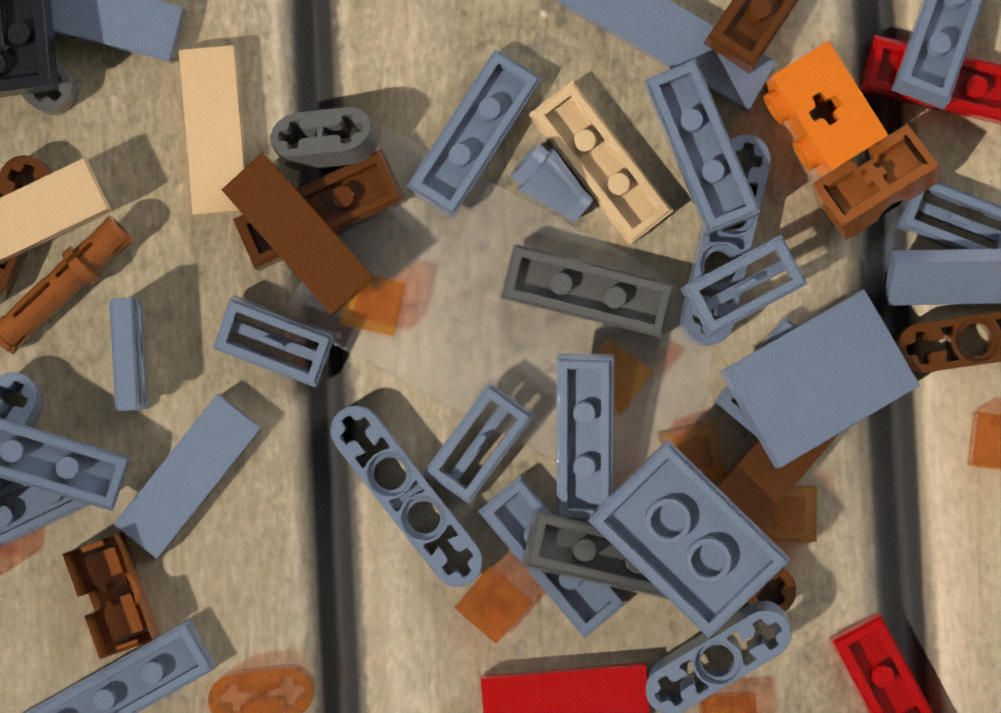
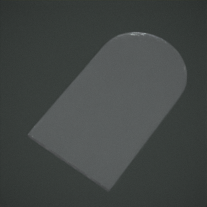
(463, 335)

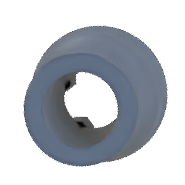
(551, 183)

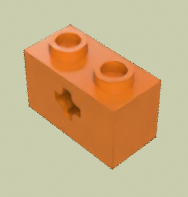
(817, 81)

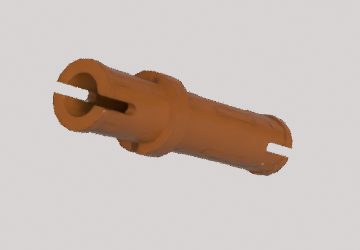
(71, 275)

